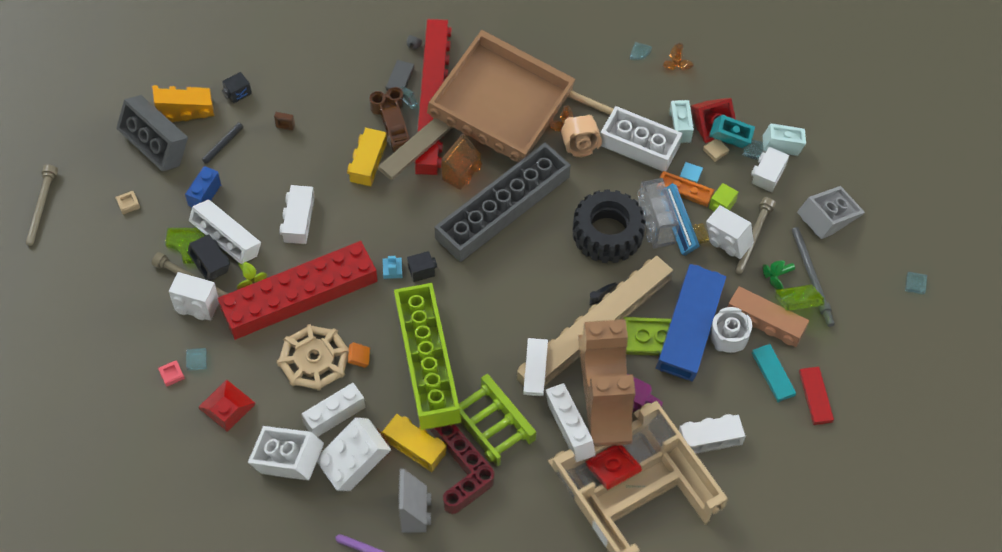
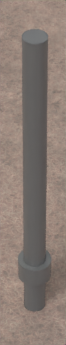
(825, 309)

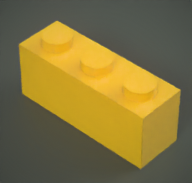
(367, 156)
(415, 442)

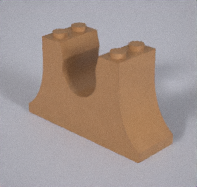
(606, 383)

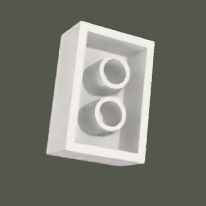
(286, 453)
(353, 454)

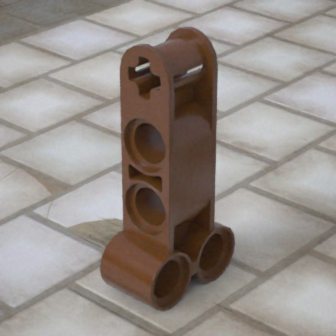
(389, 107)

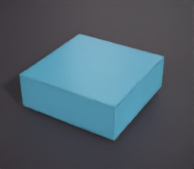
(691, 172)

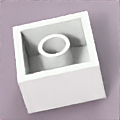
(730, 232)
(194, 296)

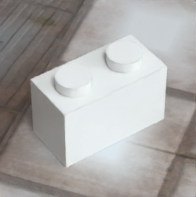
(770, 169)

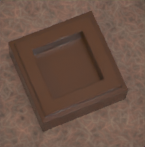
(284, 121)

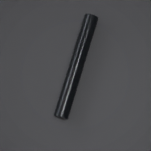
(222, 143)

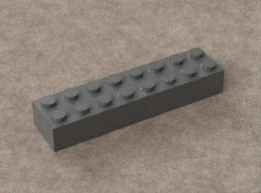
(502, 202)

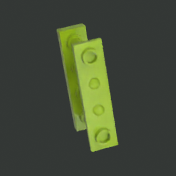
(512, 417)

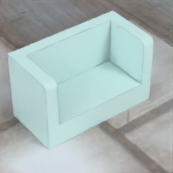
(682, 119)
(784, 139)

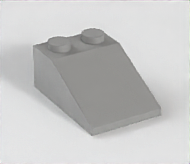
(829, 211)
(413, 504)

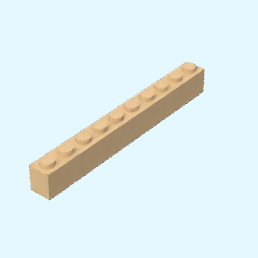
(614, 306)

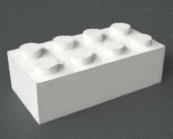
(640, 139)

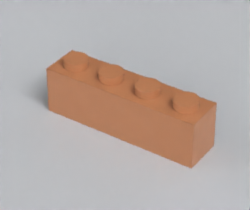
(770, 317)

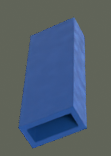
(691, 322)

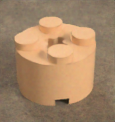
(581, 135)

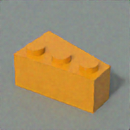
(183, 104)

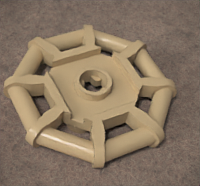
(312, 367)

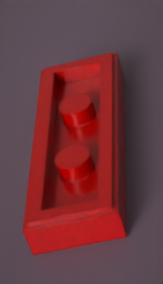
(816, 395)

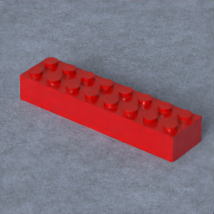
(297, 290)

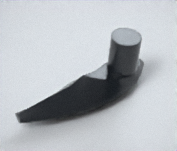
(597, 296)

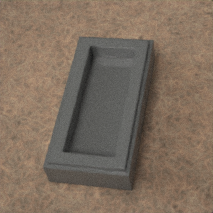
(400, 75)

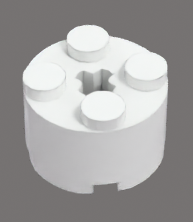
(730, 330)

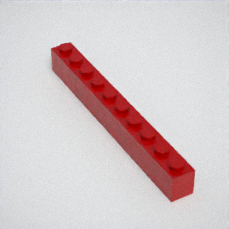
(432, 78)

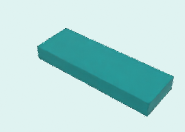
(773, 373)

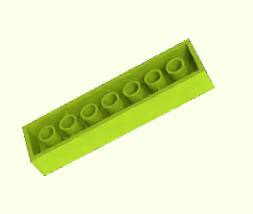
(427, 357)

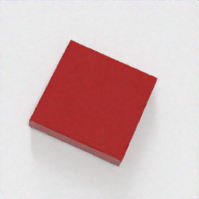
(613, 466)

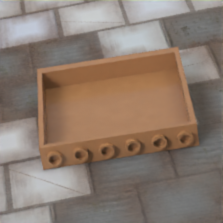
(501, 96)

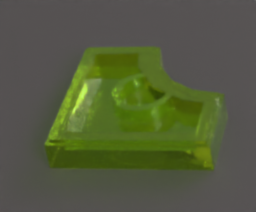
(179, 240)

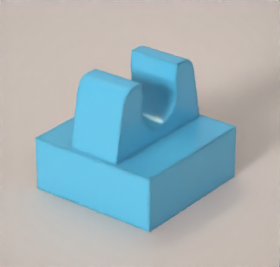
(392, 267)

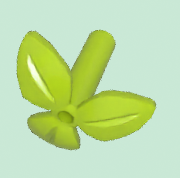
(249, 273)

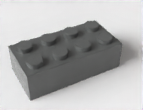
(151, 133)

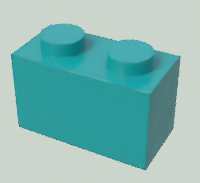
(732, 131)

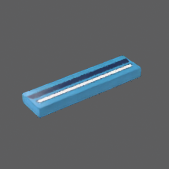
(686, 236)

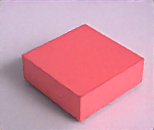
(171, 373)

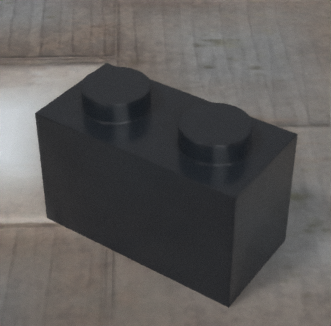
(208, 257)

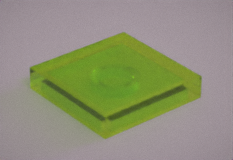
(799, 297)

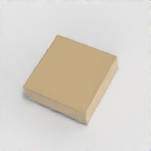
(716, 149)
(127, 202)

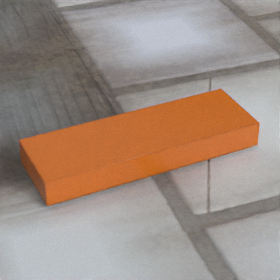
(688, 189)

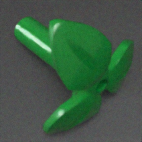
(777, 268)

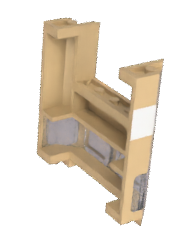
(665, 464)

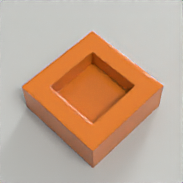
(359, 355)

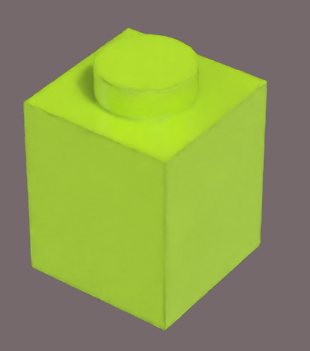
(724, 196)

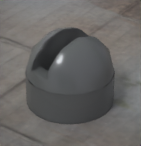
(413, 41)

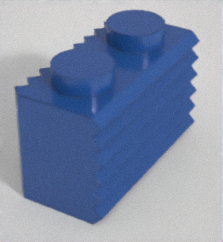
(203, 187)

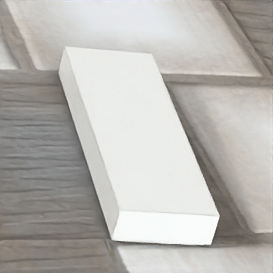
(535, 367)

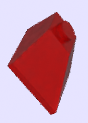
(707, 111)
(227, 405)

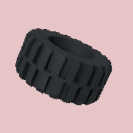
(613, 206)

